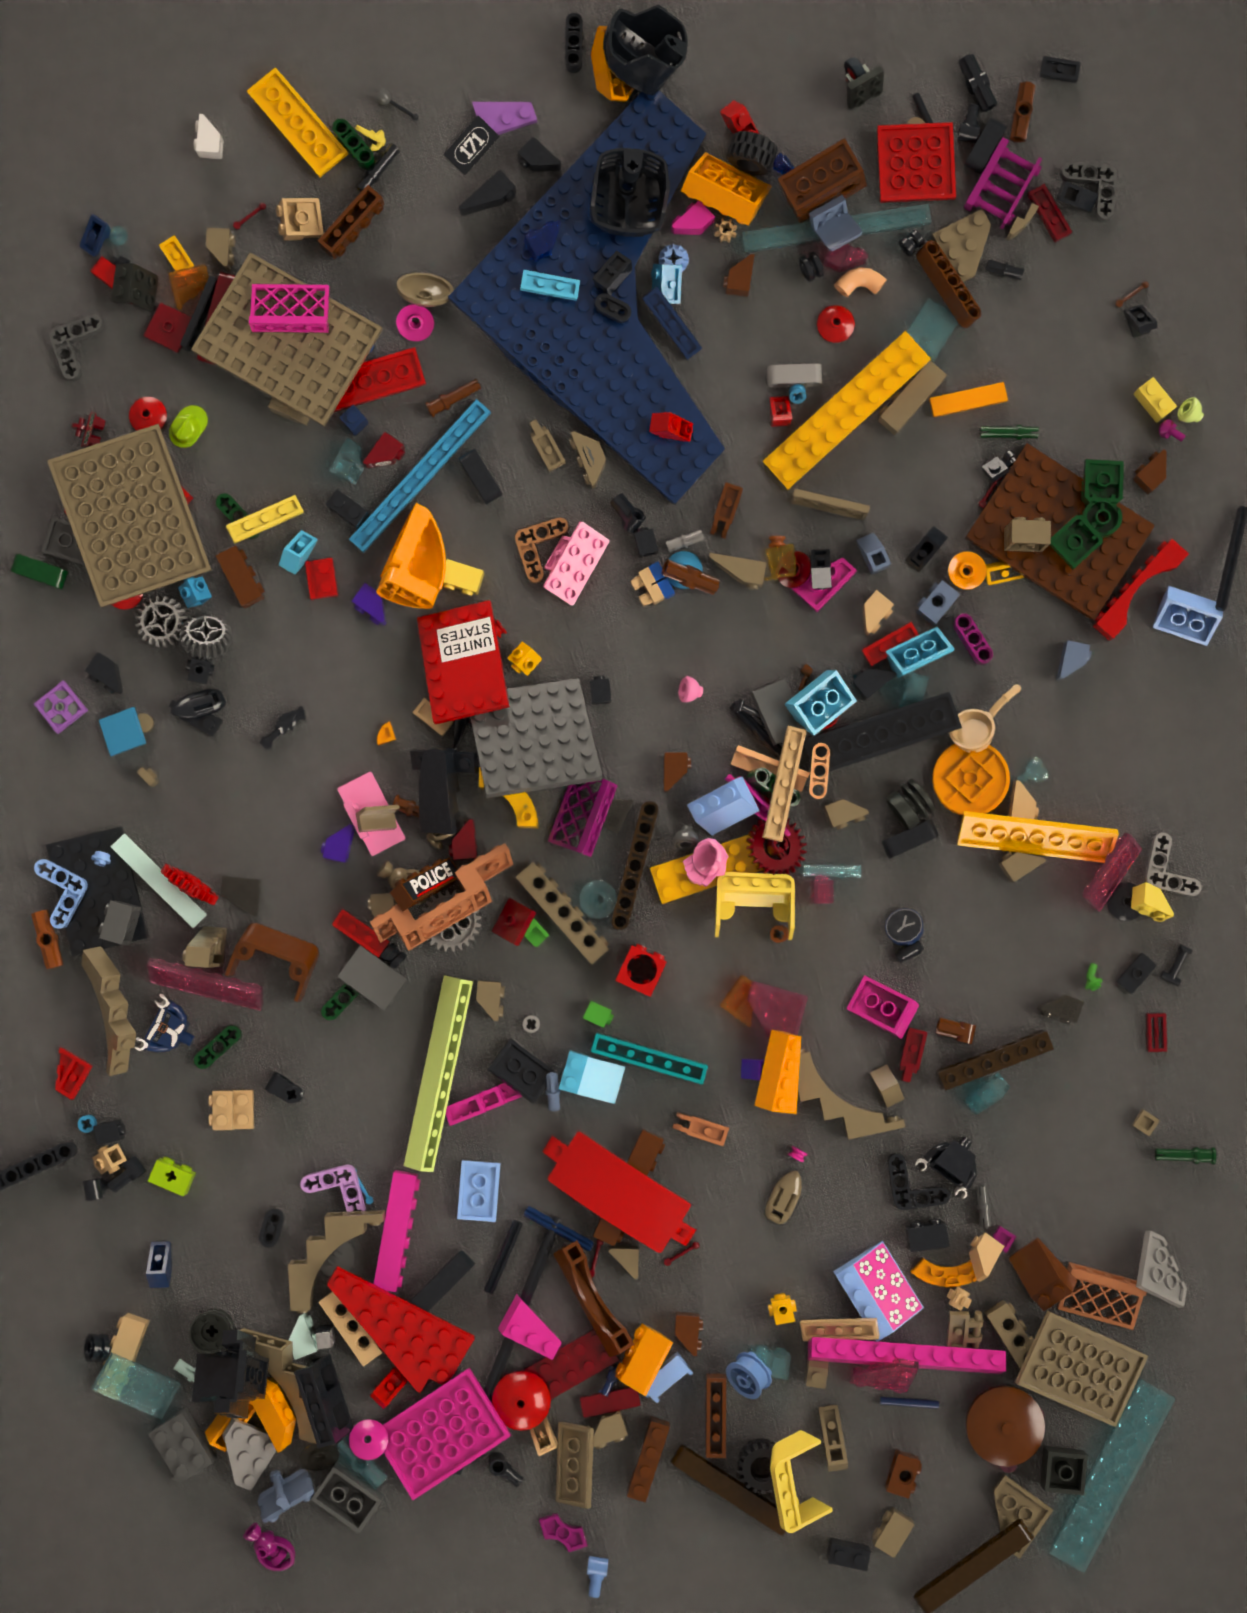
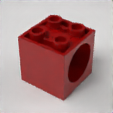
(648, 985)

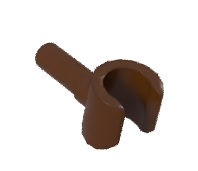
(806, 670)

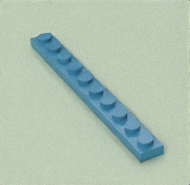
(420, 476)

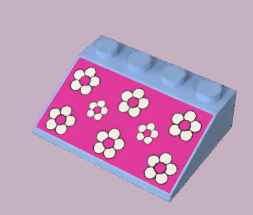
(879, 1289)

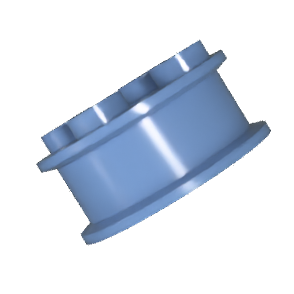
(749, 1375)

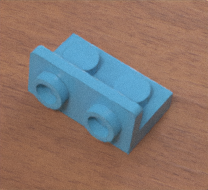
(668, 280)

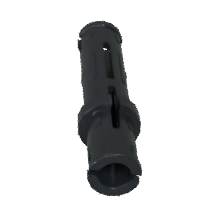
(372, 175)

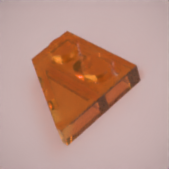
(187, 283)
(736, 1001)

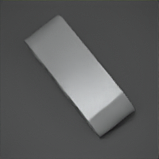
(790, 374)

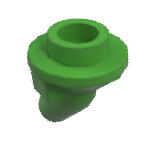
(1093, 983)

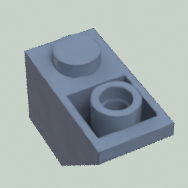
(873, 553)

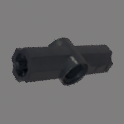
(977, 82)

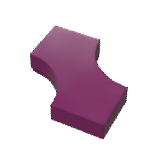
(556, 1529)

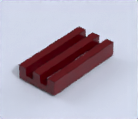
(1156, 1034)

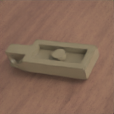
(546, 446)

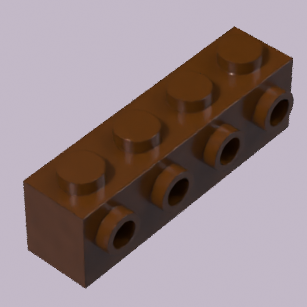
(351, 222)

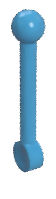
(369, 1200)

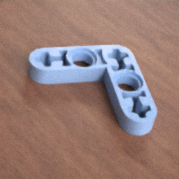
(69, 891)

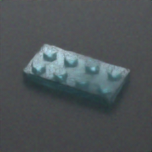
(136, 1385)

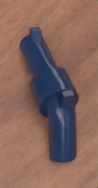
(610, 1381)

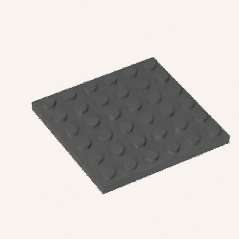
(537, 740)

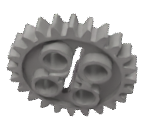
(456, 940)

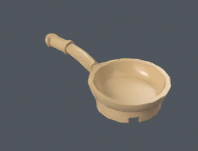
(978, 725)

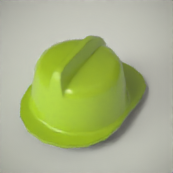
(188, 426)

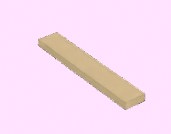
(784, 784)

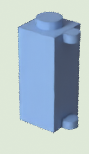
(669, 1373)

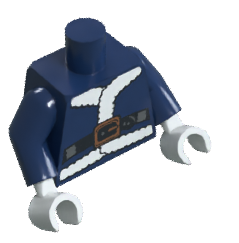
(167, 1029)

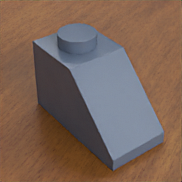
(1073, 657)

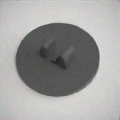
(341, 1257)

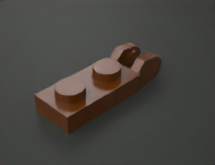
(727, 507)

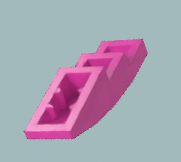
(480, 1103)

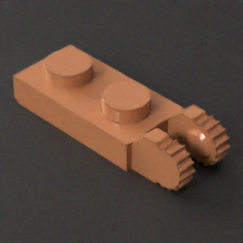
(703, 1129)

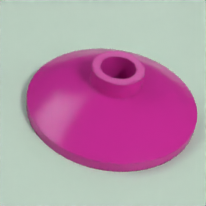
(412, 330)
(379, 1440)

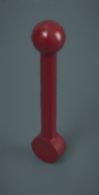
(237, 225)
(982, 503)
(599, 1243)
(667, 1262)

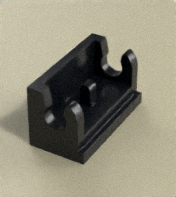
(613, 273)

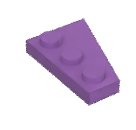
(505, 115)

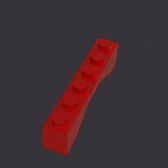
(1115, 617)

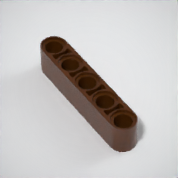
(948, 284)

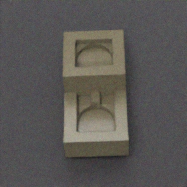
(1020, 224)

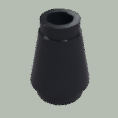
(909, 951)

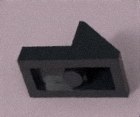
(1140, 320)

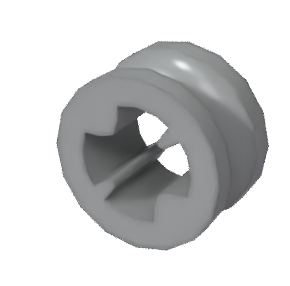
(525, 1023)

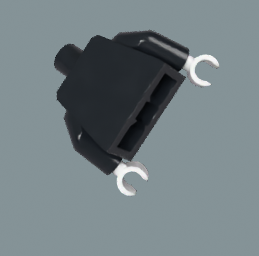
(953, 1162)

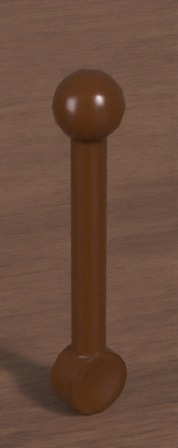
(1119, 303)

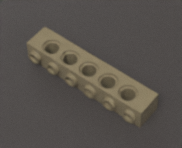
(527, 878)

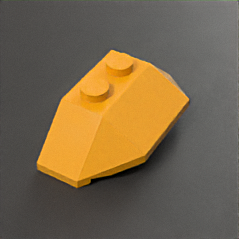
(605, 81)
(276, 1415)

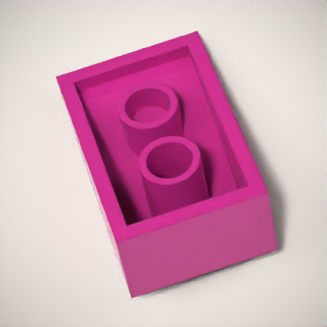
(883, 1006)

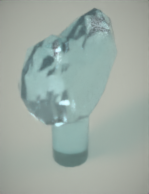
(1034, 771)

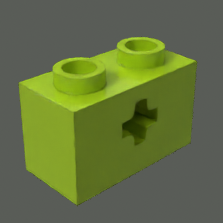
(161, 1177)

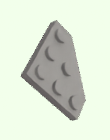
(1159, 1271)
(247, 1451)

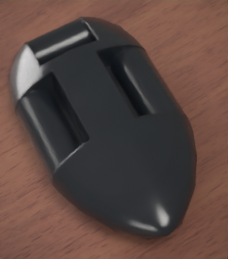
(199, 704)

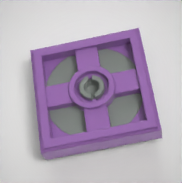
(60, 707)

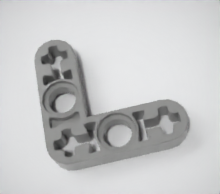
(1160, 870)

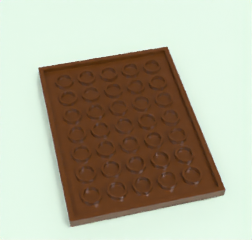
(1050, 491)

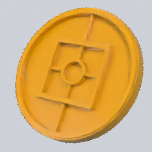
(970, 780)

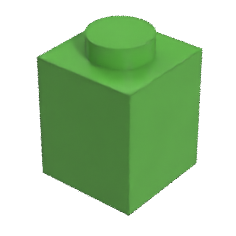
(598, 1014)

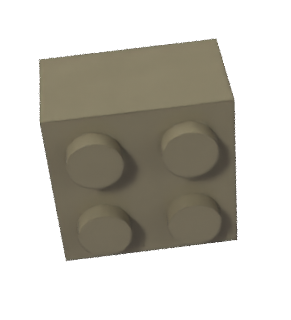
(1027, 535)

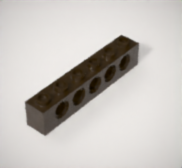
(994, 1060)

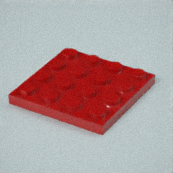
(916, 162)

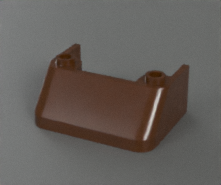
(279, 944)

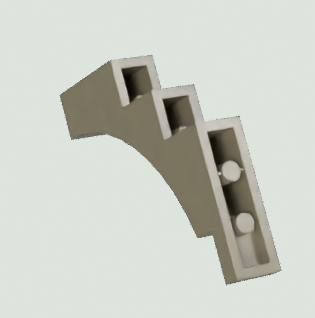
(856, 1121)
(338, 1229)
(282, 1370)

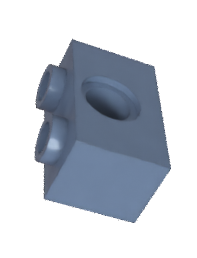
(945, 594)

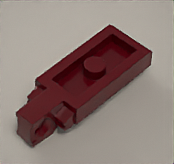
(912, 1053)

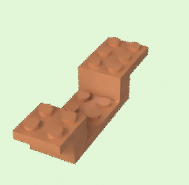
(474, 897)

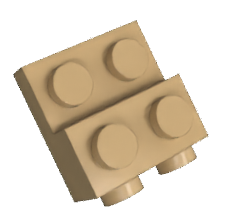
(299, 218)
(232, 1109)

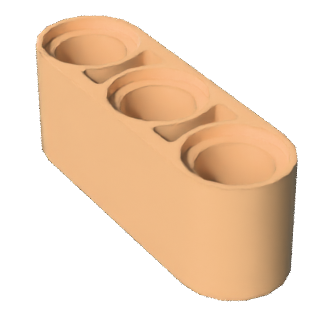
(819, 761)

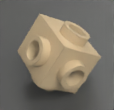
(109, 1159)

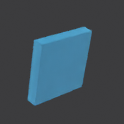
(122, 731)

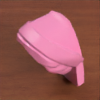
(706, 862)

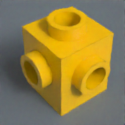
(524, 659)
(785, 1315)

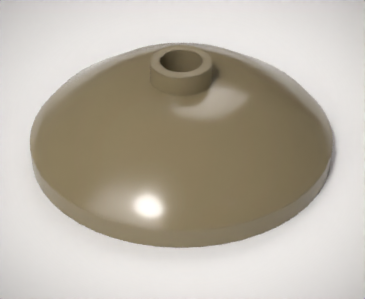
(424, 289)

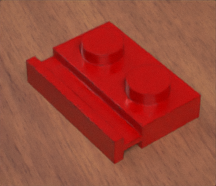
(321, 578)

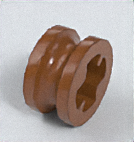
(776, 541)
(778, 939)

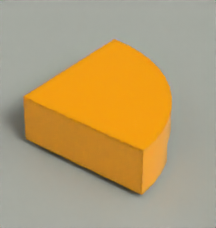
(385, 734)

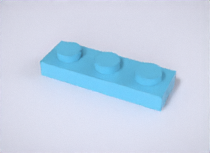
(550, 285)

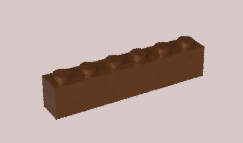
(642, 1159)

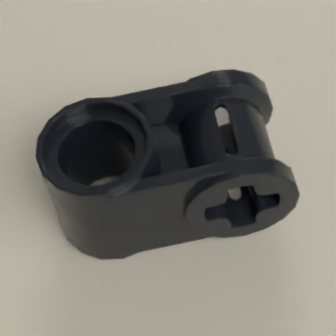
(281, 1087)

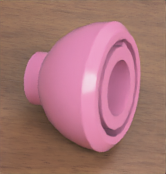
(689, 689)

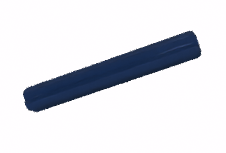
(561, 1230)

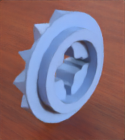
(679, 252)

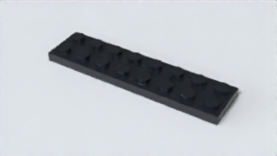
(886, 732)

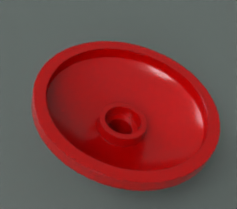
(525, 1387)

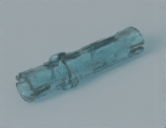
(832, 870)

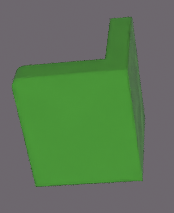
(536, 933)

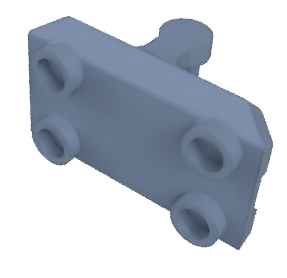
(285, 1493)

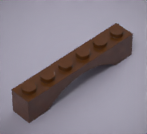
(608, 1329)

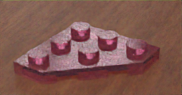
(777, 1008)
(893, 1376)

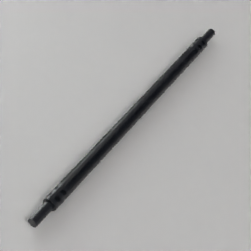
(526, 1296)

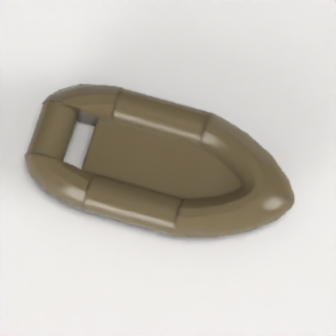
(784, 1197)

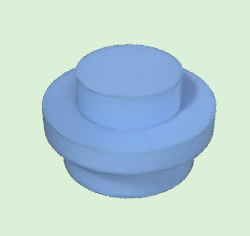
(101, 858)

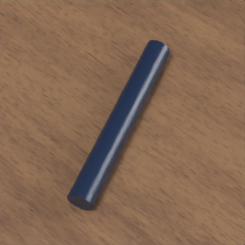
(909, 1402)

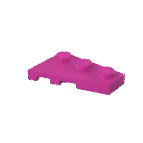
(840, 573)

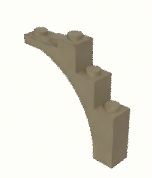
(114, 1008)

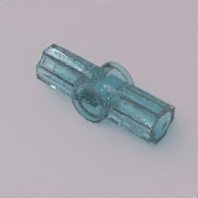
(371, 1471)

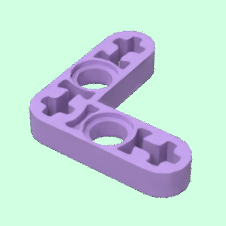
(344, 1184)

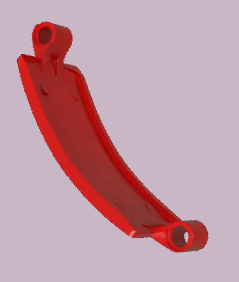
(618, 1192)

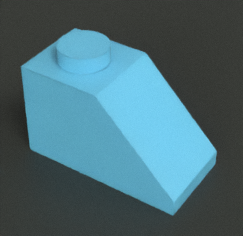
(297, 552)

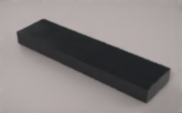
(199, 315)

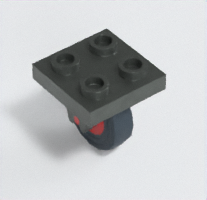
(862, 82)

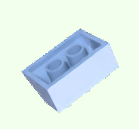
(1187, 616)
(723, 806)

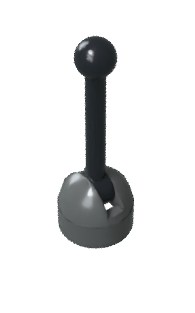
(384, 98)

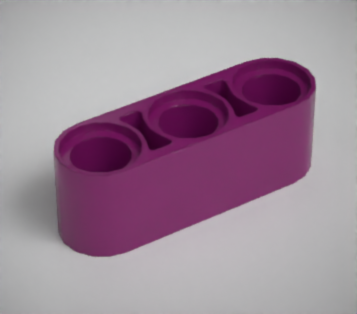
(972, 629)

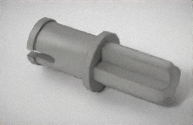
(684, 541)

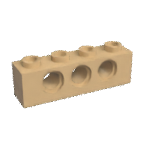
(364, 1353)

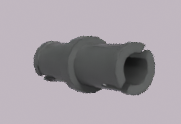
(983, 1206)

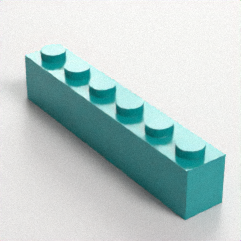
(649, 1058)

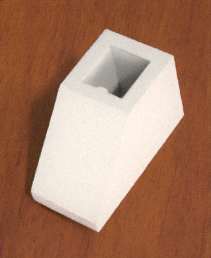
(209, 141)

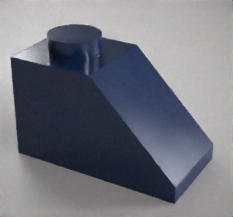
(159, 1265)

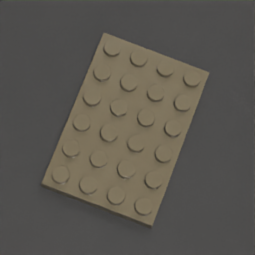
(1081, 1369)

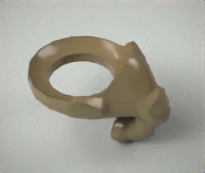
(433, 837)

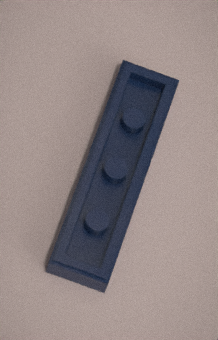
(672, 323)

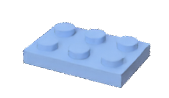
(478, 1190)

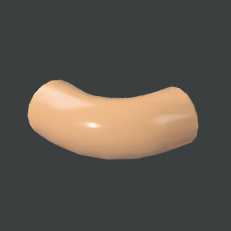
(859, 278)

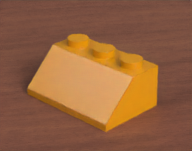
(643, 1359)

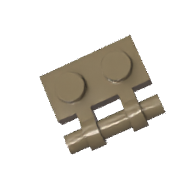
(958, 1327)

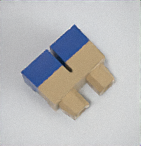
(656, 585)

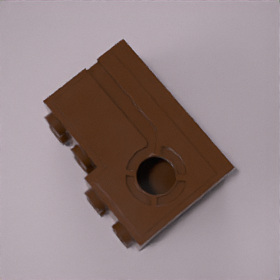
(822, 179)

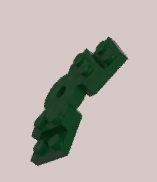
(1100, 493)

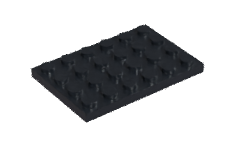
(105, 883)

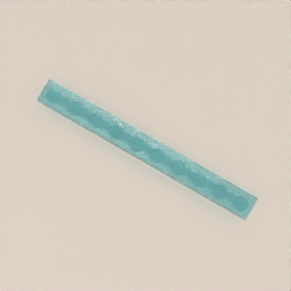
(868, 222)

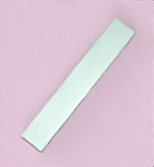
(151, 874)

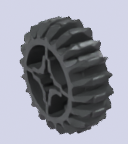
(217, 640)

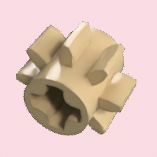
(725, 225)
(959, 1298)

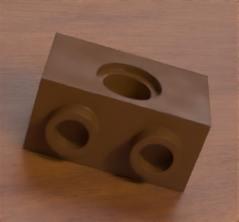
(901, 1462)

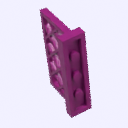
(594, 821)

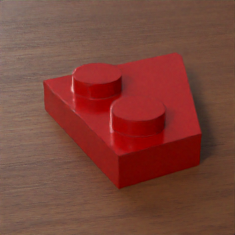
(71, 1073)

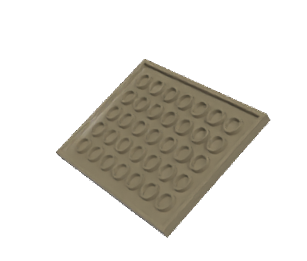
(129, 515)

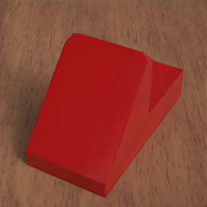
(388, 1388)

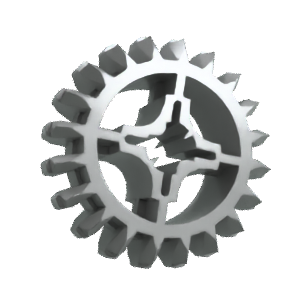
(153, 625)

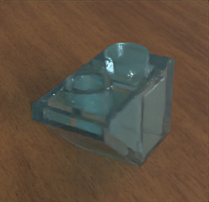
(348, 463)
(987, 1093)
(776, 1360)

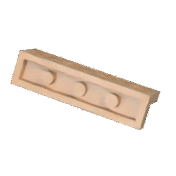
(750, 760)

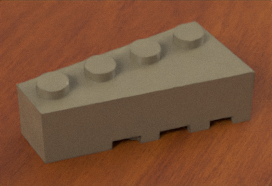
(206, 948)

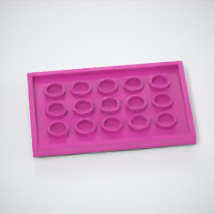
(442, 1433)

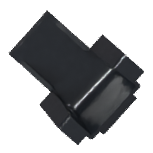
(231, 1378)

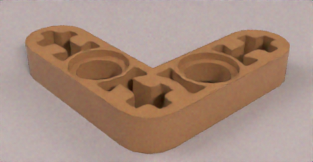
(530, 545)

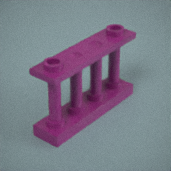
(993, 168)

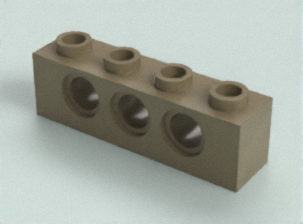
(996, 1316)

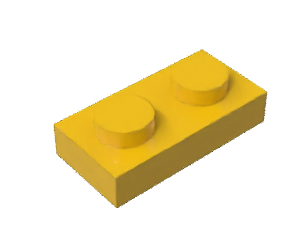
(176, 254)

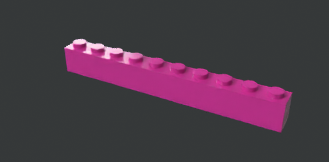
(928, 1356)

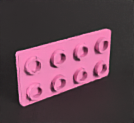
(574, 562)
(366, 793)

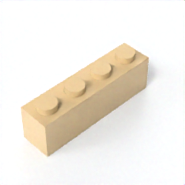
(129, 1336)

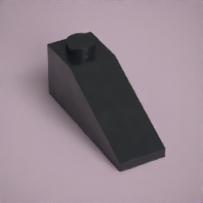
(489, 195)

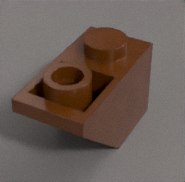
(1152, 474)
(687, 1330)

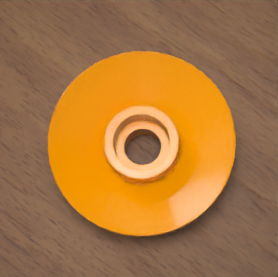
(973, 563)

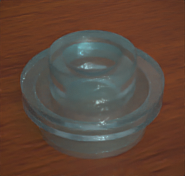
(118, 235)

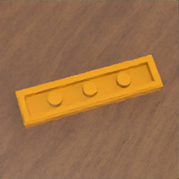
(968, 399)

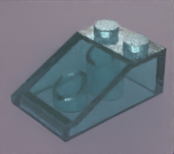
(932, 328)

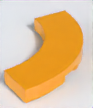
(944, 1276)

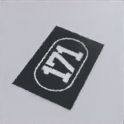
(471, 145)

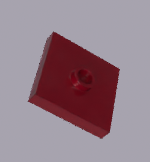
(167, 327)
(513, 922)

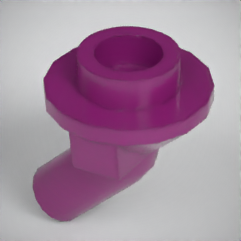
(1168, 428)

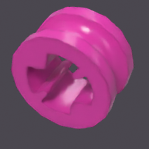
(797, 1154)

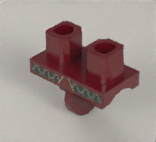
(93, 422)

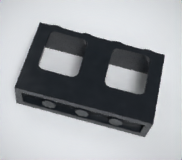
(324, 1401)

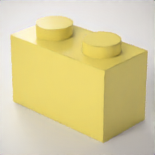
(1154, 400)
(463, 578)

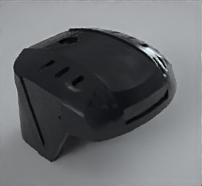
(660, 51)
(628, 211)

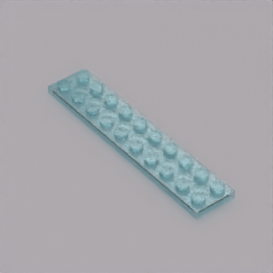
(1112, 1475)

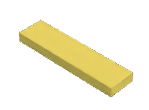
(264, 519)

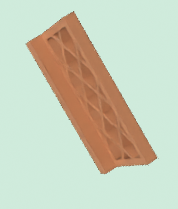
(1107, 1280)

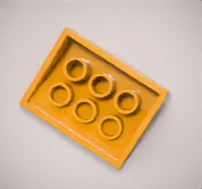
(725, 188)

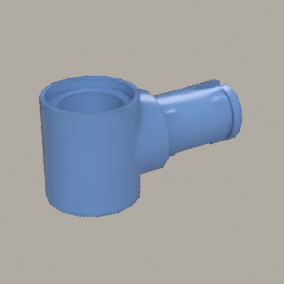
(597, 1571)

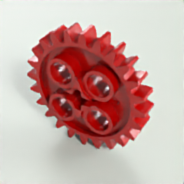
(189, 884)

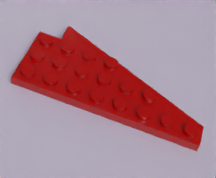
(409, 1336)

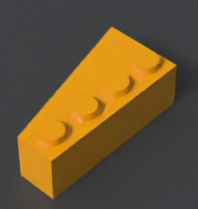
(780, 1074)

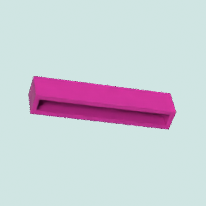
(395, 1230)

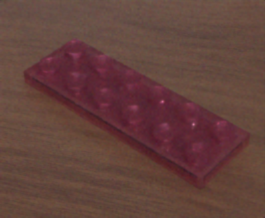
(205, 984)

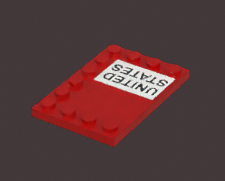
(462, 662)

